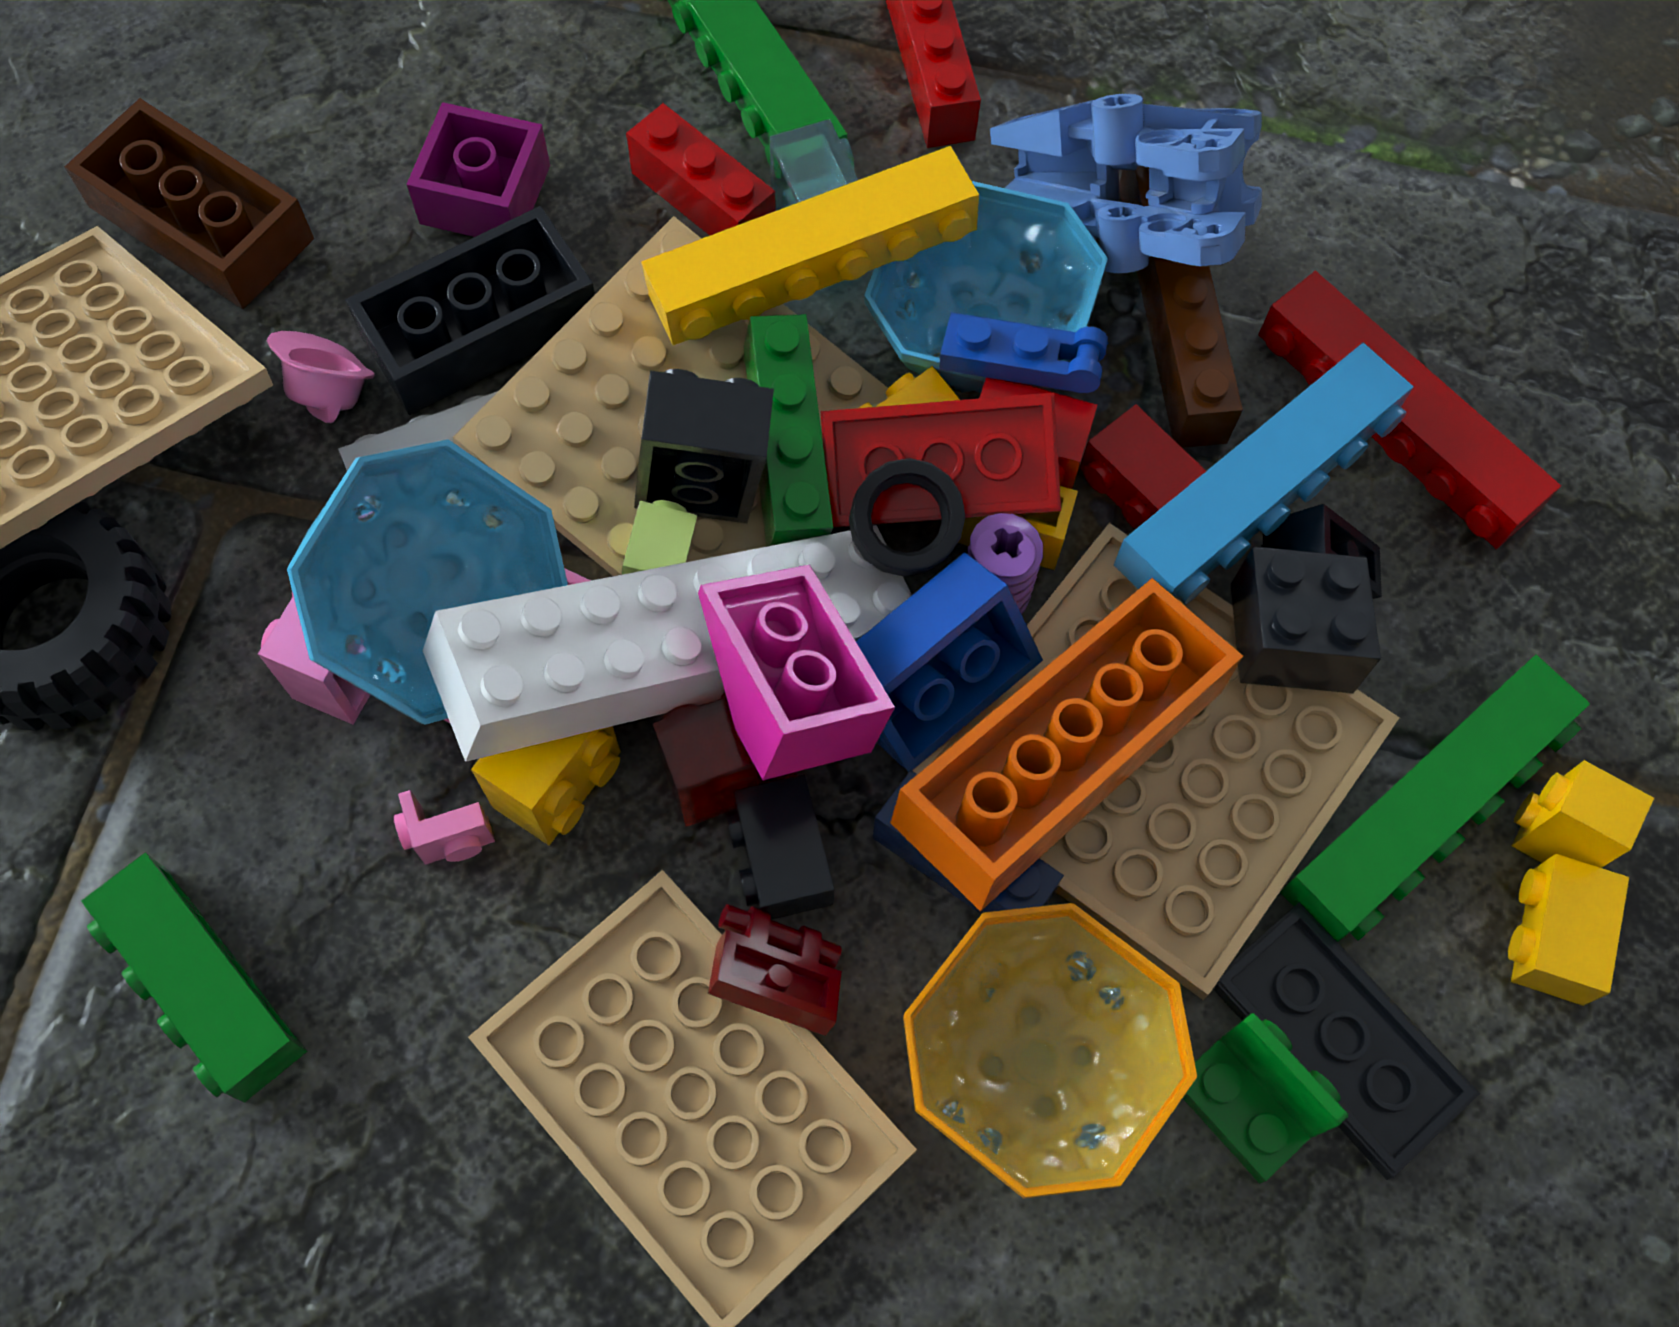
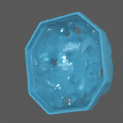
(1020, 266)
(406, 540)

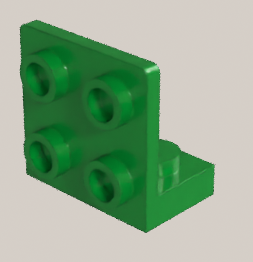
(1261, 1096)

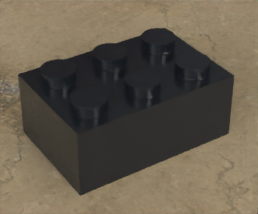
(703, 443)

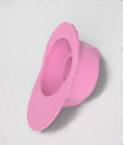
(319, 373)

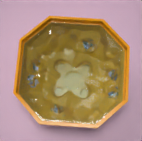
(1049, 1050)

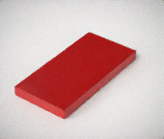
(992, 448)

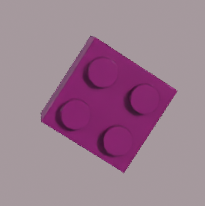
(477, 170)

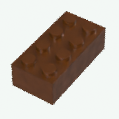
(191, 202)

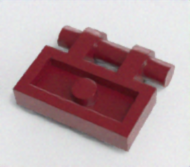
(776, 969)

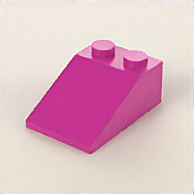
(792, 672)

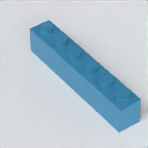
(1265, 475)

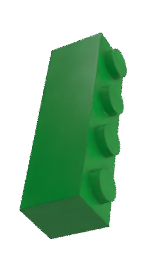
(794, 473)
(192, 979)

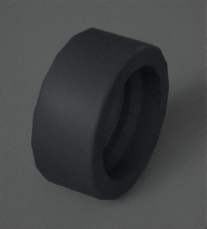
(915, 473)

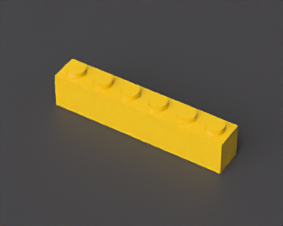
(811, 245)

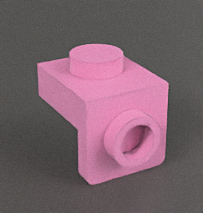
(447, 836)

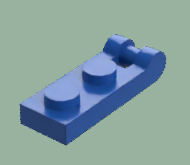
(1024, 353)

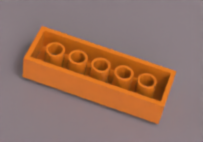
(1063, 742)

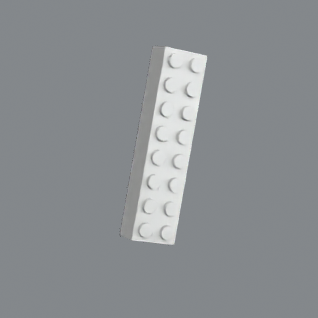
(616, 644)

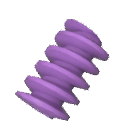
(1010, 551)

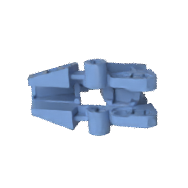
(1194, 175)

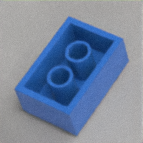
(947, 657)

